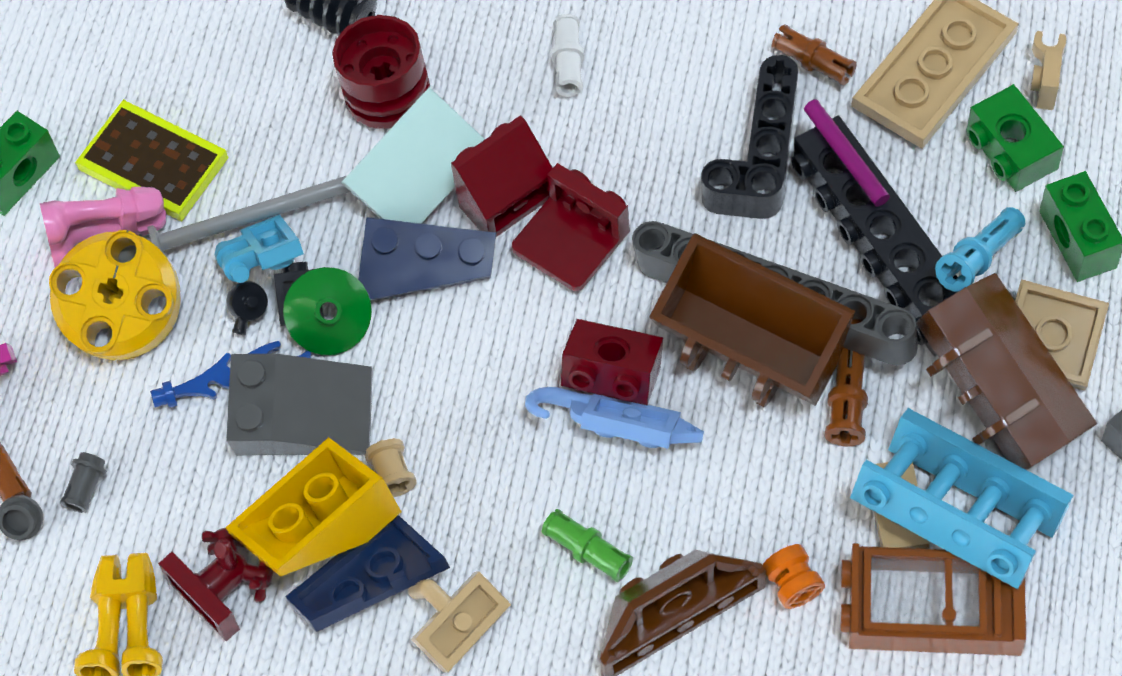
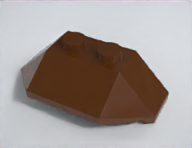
(674, 603)

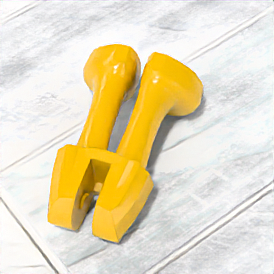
(112, 595)

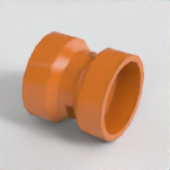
(793, 576)

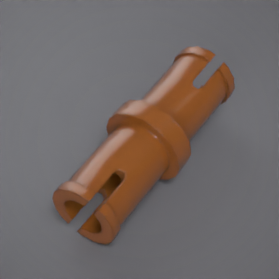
(814, 54)

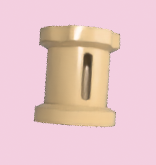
(390, 464)

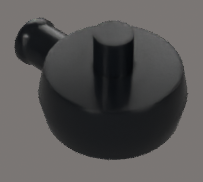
(246, 303)

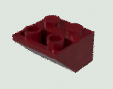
(502, 177)

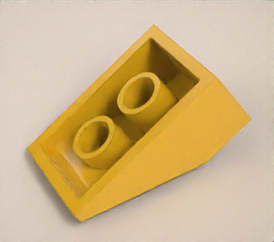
(316, 511)

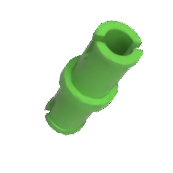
(587, 545)

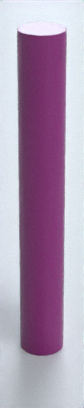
(846, 153)

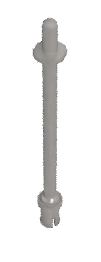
(240, 217)

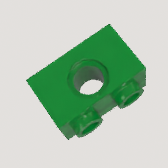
(1012, 116)
(24, 158)
(1081, 226)

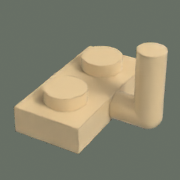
(458, 618)

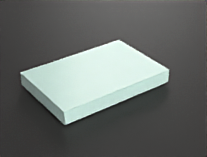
(411, 163)

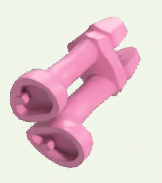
(75, 221)

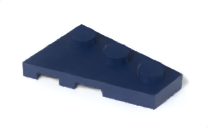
(421, 257)
(366, 575)

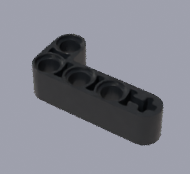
(766, 136)

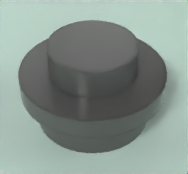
(20, 517)

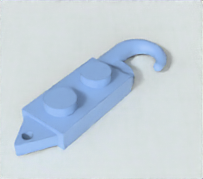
(617, 418)

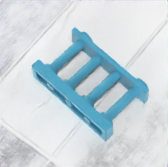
(976, 471)

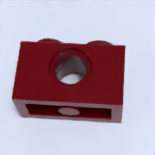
(611, 361)

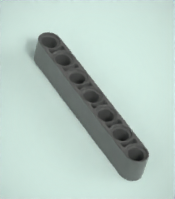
(866, 337)

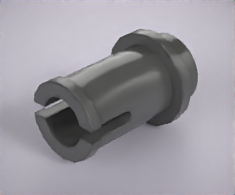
(83, 481)

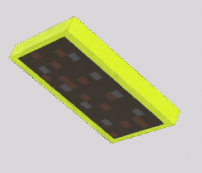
(151, 152)

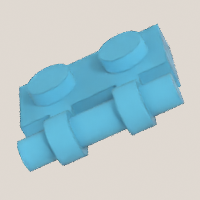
(264, 244)

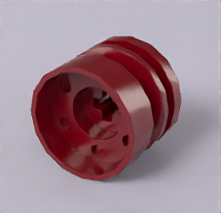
(380, 69)

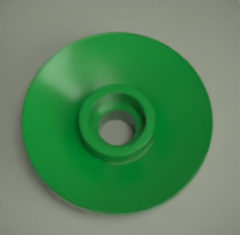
(303, 315)

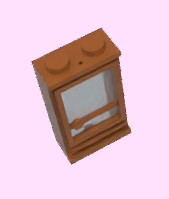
(929, 604)

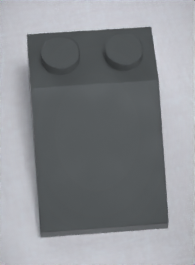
(296, 403)

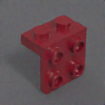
(573, 229)

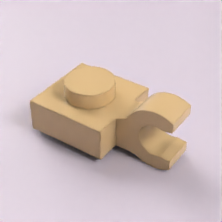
(1046, 77)

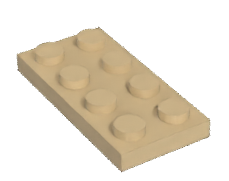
(934, 67)

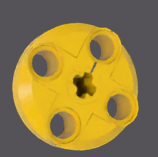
(115, 295)

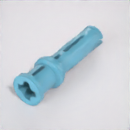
(975, 254)

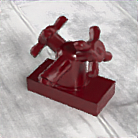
(217, 580)

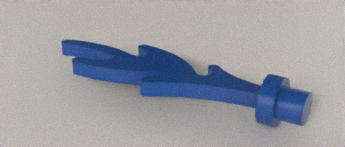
(199, 386)

